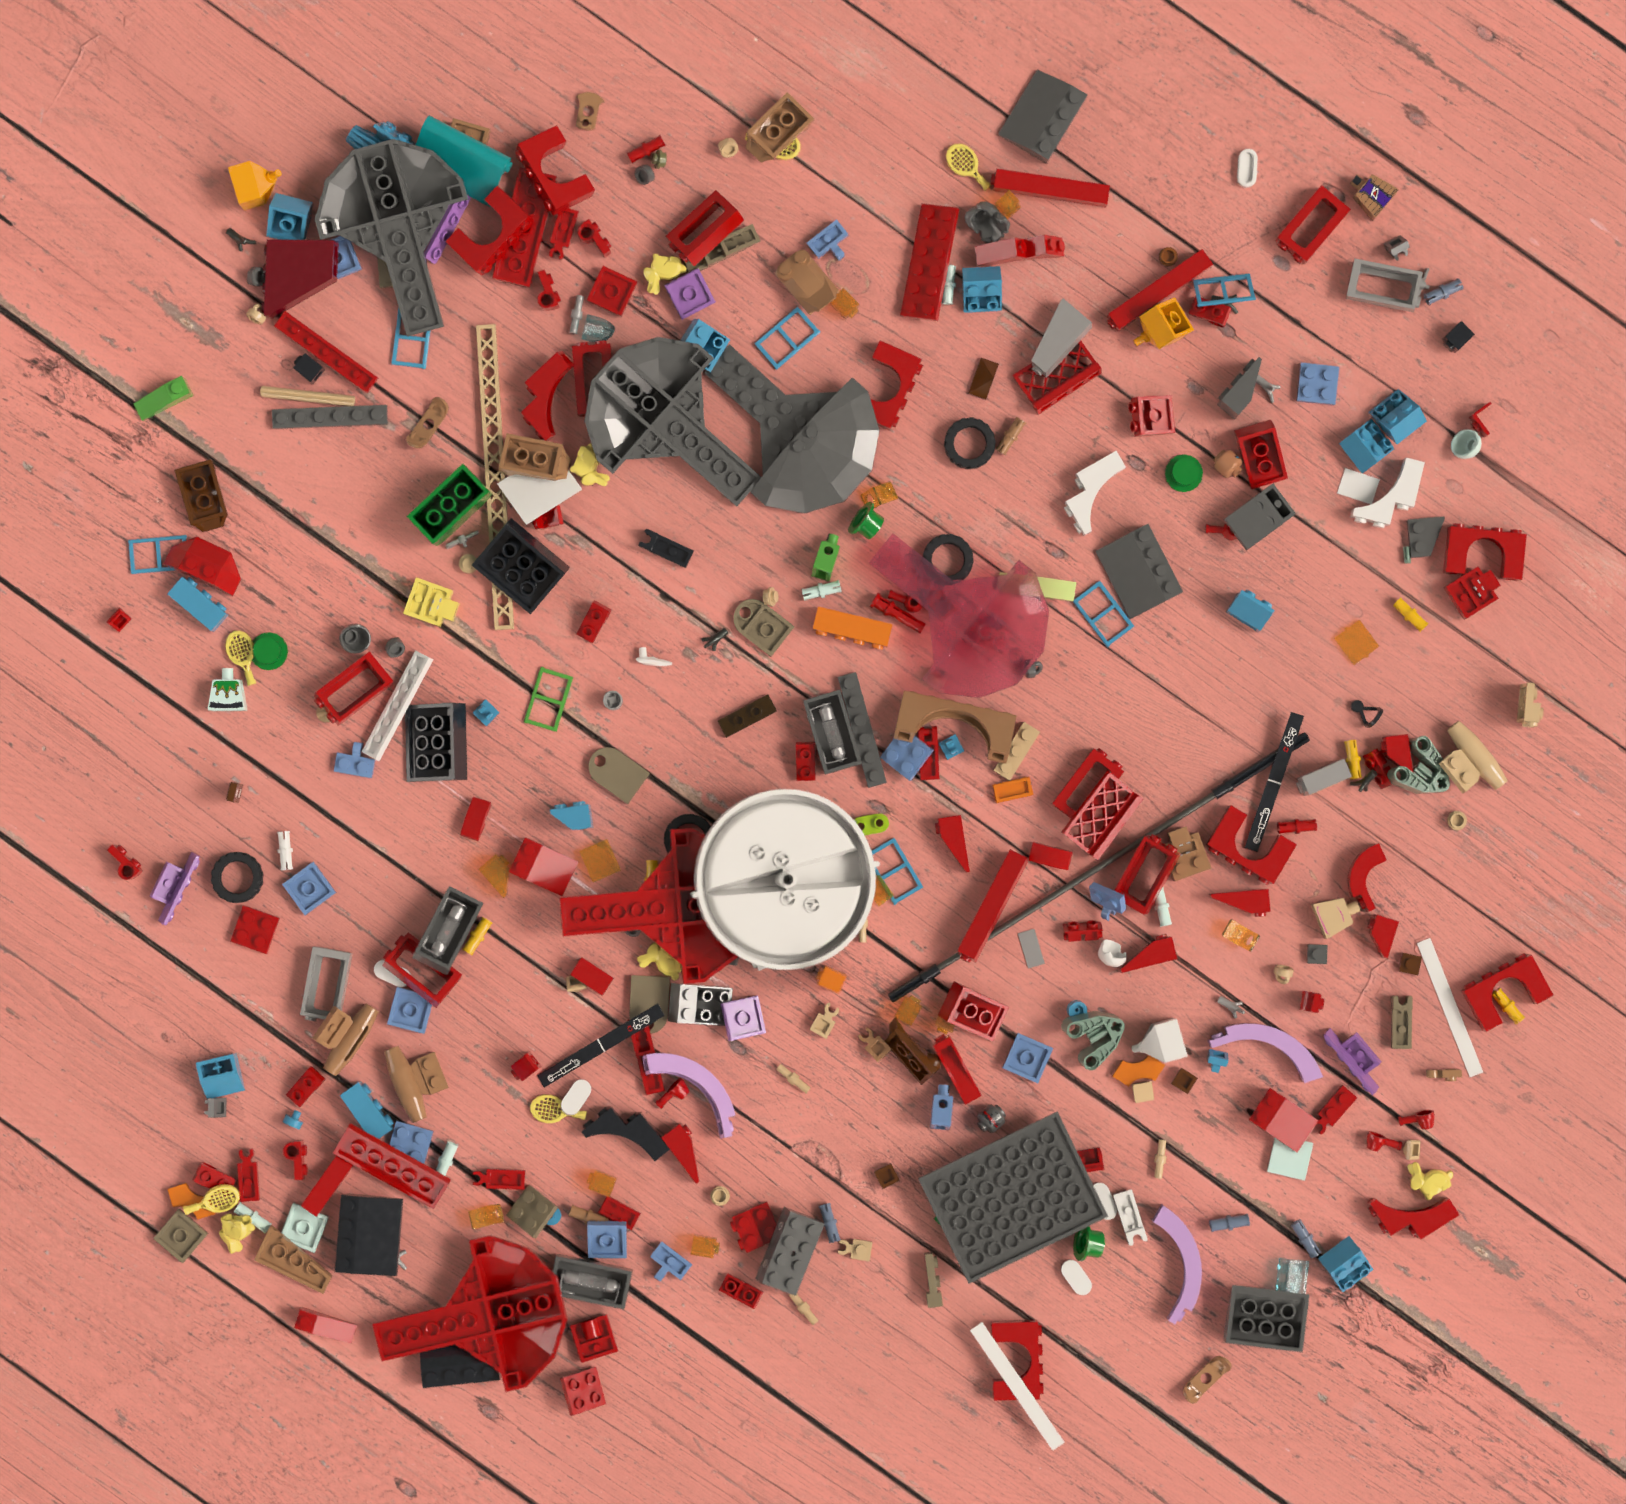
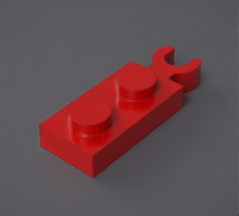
(563, 231)
(1335, 1107)
(248, 1178)
(502, 1179)

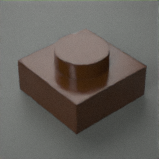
(1410, 964)
(1184, 1080)
(886, 1176)

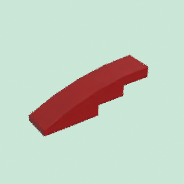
(644, 1045)
(327, 1185)

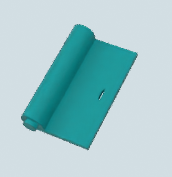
(471, 159)

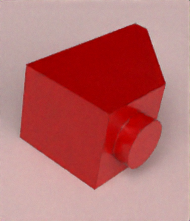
(1397, 750)
(1382, 933)
(525, 1066)

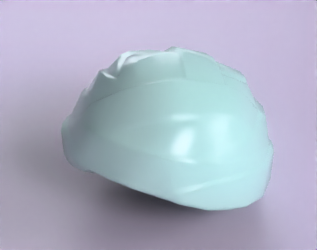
(1466, 444)

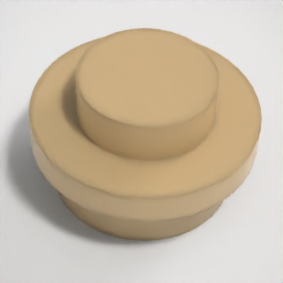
(466, 562)
(770, 596)
(1456, 820)
(720, 1195)

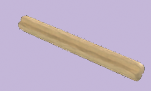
(308, 396)

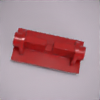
(1375, 760)
(1091, 929)

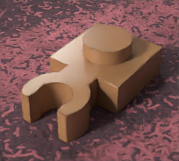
(876, 1046)
(1448, 1074)

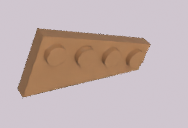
(288, 1259)

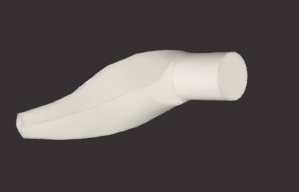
(653, 661)

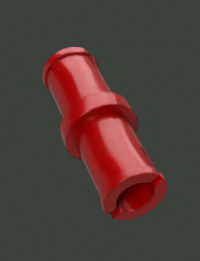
(646, 149)
(1297, 826)

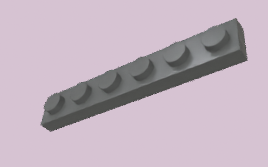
(330, 417)
(862, 729)

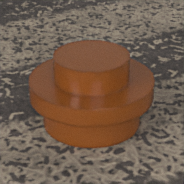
(1168, 256)

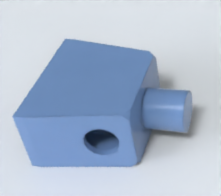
(941, 1116)

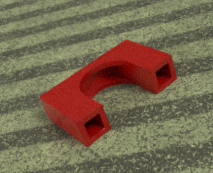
(556, 196)
(514, 222)
(906, 367)
(1511, 545)
(1223, 842)
(1480, 993)
(1025, 1333)

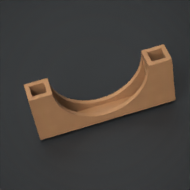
(993, 725)

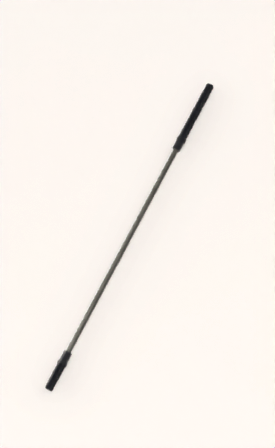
(1217, 792)

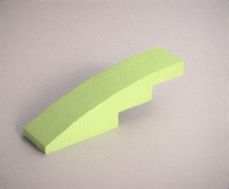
(1056, 588)

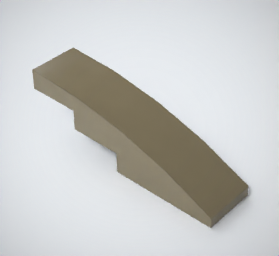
(730, 246)

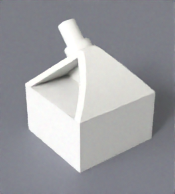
(1163, 1041)

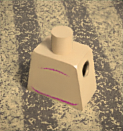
(1334, 915)

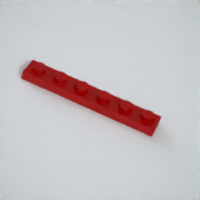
(326, 352)

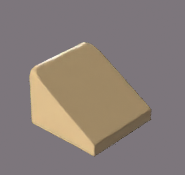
(1143, 1091)

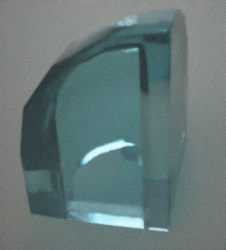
(597, 329)

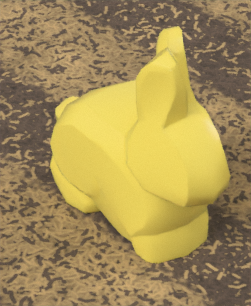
(662, 268)
(586, 466)
(665, 963)
(1430, 1182)
(234, 1230)

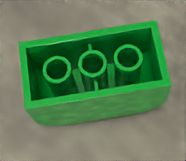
(450, 505)

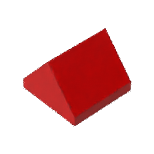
(119, 620)

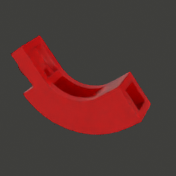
(1358, 873)

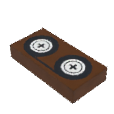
(234, 792)

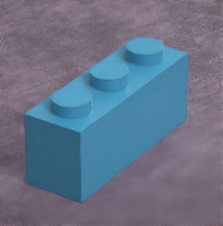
(198, 603)
(367, 1110)

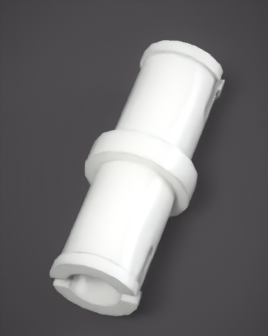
(285, 850)

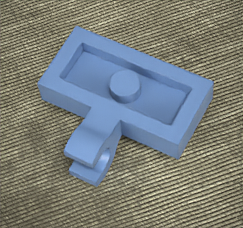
(828, 240)
(354, 763)
(1109, 899)
(670, 1261)

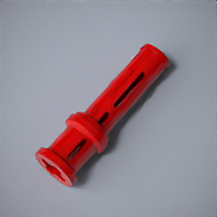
(889, 609)

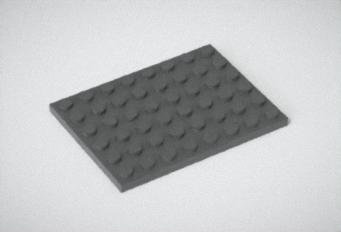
(1013, 1197)

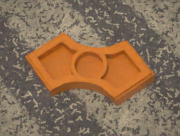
(1130, 1072)
(183, 1195)

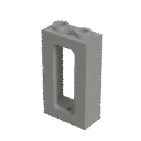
(1390, 272)
(308, 1009)

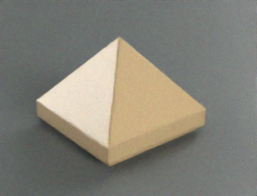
(574, 985)
(1412, 1149)

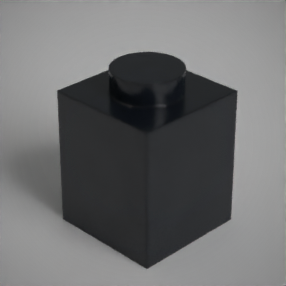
(1457, 337)
(308, 368)

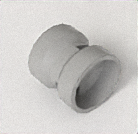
(612, 700)

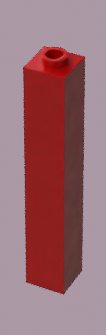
(1050, 187)
(1159, 290)
(992, 906)

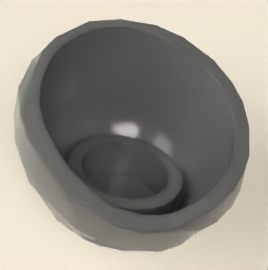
(355, 638)

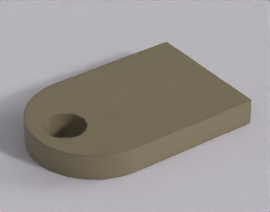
(763, 626)
(618, 774)
(647, 992)

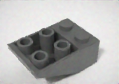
(1240, 395)
(1259, 516)
(698, 1004)

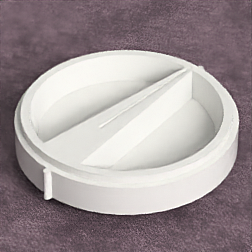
(784, 879)

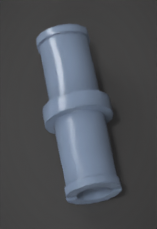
(1443, 291)
(829, 1222)
(1229, 1222)
(1305, 1238)

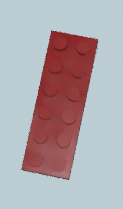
(520, 259)
(929, 262)
(391, 1166)

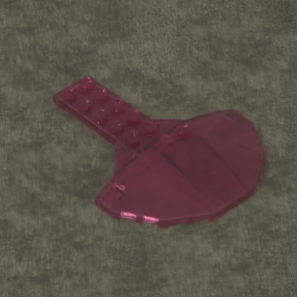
(980, 628)

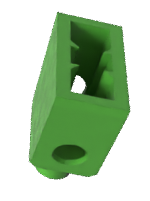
(825, 563)

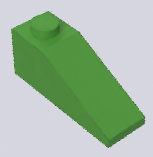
(163, 398)

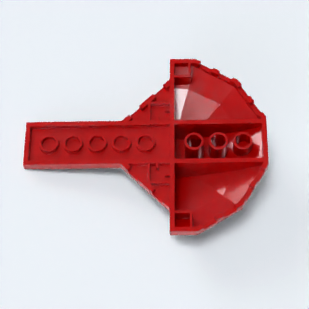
(658, 909)
(501, 1313)

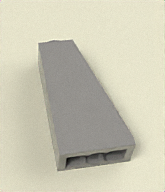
(1061, 336)

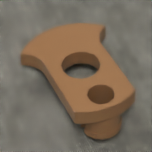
(592, 100)

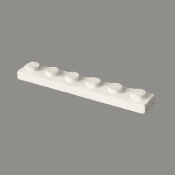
(397, 705)

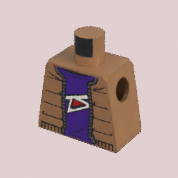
(1372, 194)

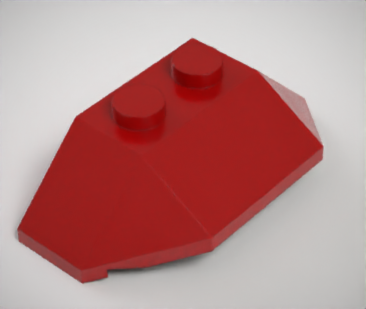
(205, 563)

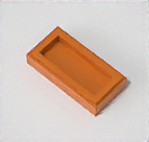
(1012, 789)

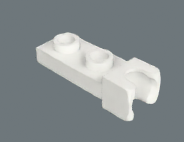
(1129, 1215)

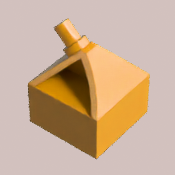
(252, 184)
(1164, 325)

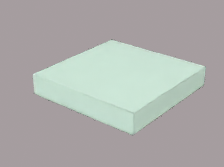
(1288, 1162)
(304, 1228)

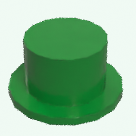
(1183, 473)
(866, 521)
(269, 651)
(1088, 1243)

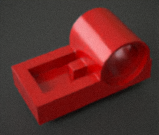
(602, 244)
(547, 281)
(1214, 314)
(593, 621)
(805, 761)
(120, 854)
(1311, 1002)
(305, 1086)
(300, 1168)
(210, 1177)

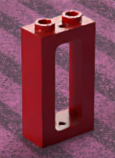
(711, 235)
(1304, 254)
(578, 352)
(368, 661)
(1094, 756)
(1134, 866)
(410, 944)

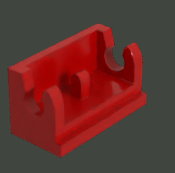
(592, 976)
(1092, 1159)

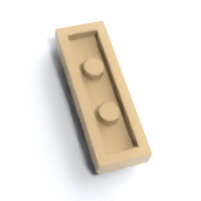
(1019, 747)

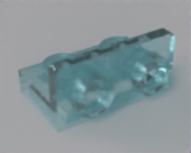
(1292, 1275)

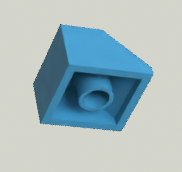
(288, 218)

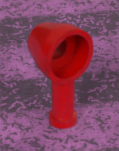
(1224, 530)
(906, 600)
(677, 1089)
(1424, 1118)
(1376, 1141)

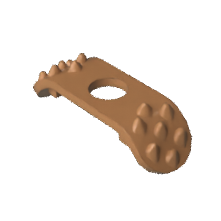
(437, 412)
(1195, 1388)

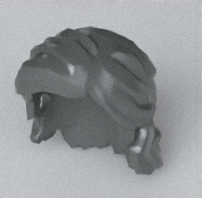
(987, 221)

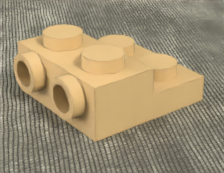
(1528, 712)

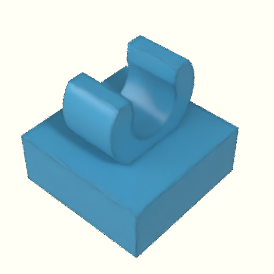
(486, 712)
(951, 747)
(1217, 1059)

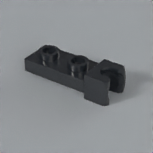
(667, 549)

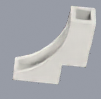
(1091, 480)
(1401, 494)

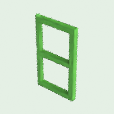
(561, 703)

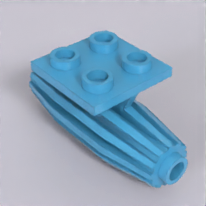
(360, 137)

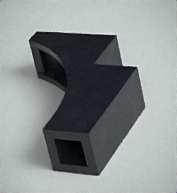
(637, 1130)

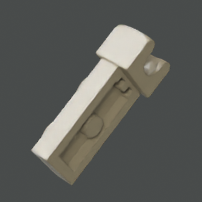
(1401, 1023)
(934, 1297)

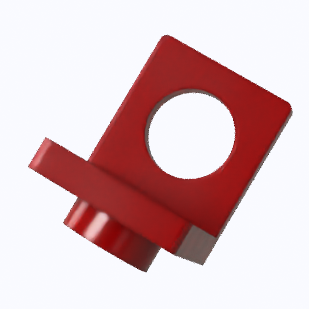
(1476, 423)

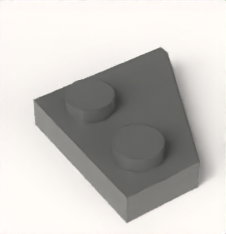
(1423, 535)

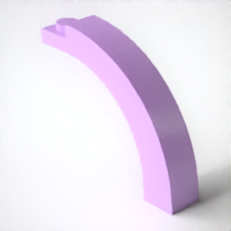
(1290, 1046)
(700, 1077)
(1191, 1261)

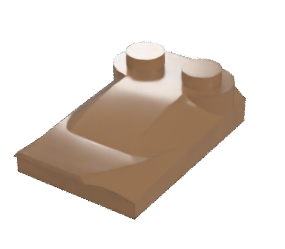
(777, 128)
(806, 282)
(534, 458)

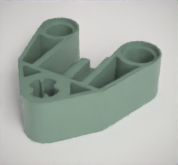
(1430, 758)
(1099, 1032)

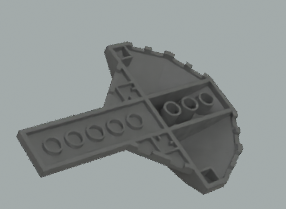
(391, 205)
(652, 407)
(810, 443)

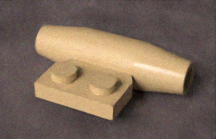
(1470, 761)

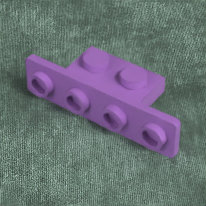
(445, 230)
(171, 885)
(1357, 1056)

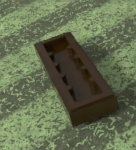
(747, 716)

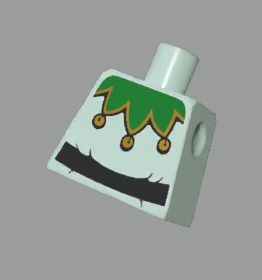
(227, 693)

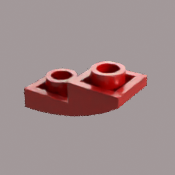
(475, 819)
(1050, 856)
(741, 1291)

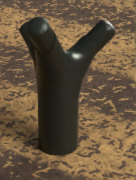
(239, 239)
(1228, 304)
(713, 640)
(1365, 781)

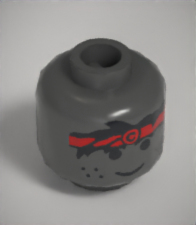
(991, 1118)

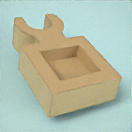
(823, 1023)
(859, 1249)

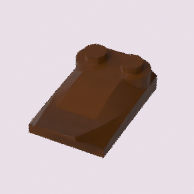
(202, 495)
(911, 1054)

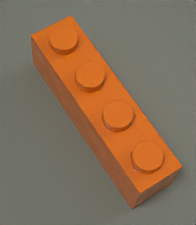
(853, 627)
(831, 978)

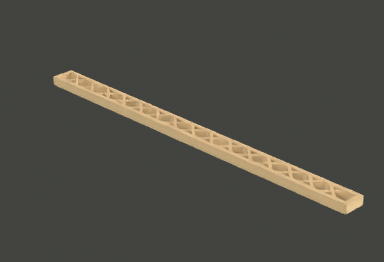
(486, 444)

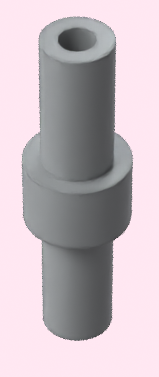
(576, 314)

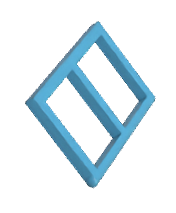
(1222, 280)
(778, 327)
(415, 338)
(158, 552)
(1115, 605)
(906, 863)

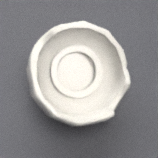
(1110, 953)

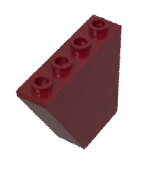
(296, 272)

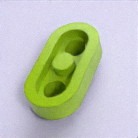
(870, 823)

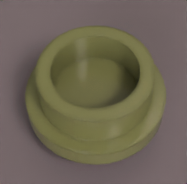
(659, 159)

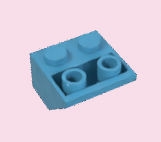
(982, 289)
(707, 338)
(1398, 416)
(1366, 446)
(1250, 610)
(575, 817)
(220, 1076)
(1346, 1264)

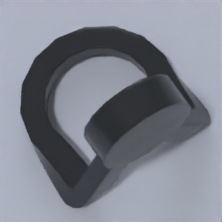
(1357, 706)

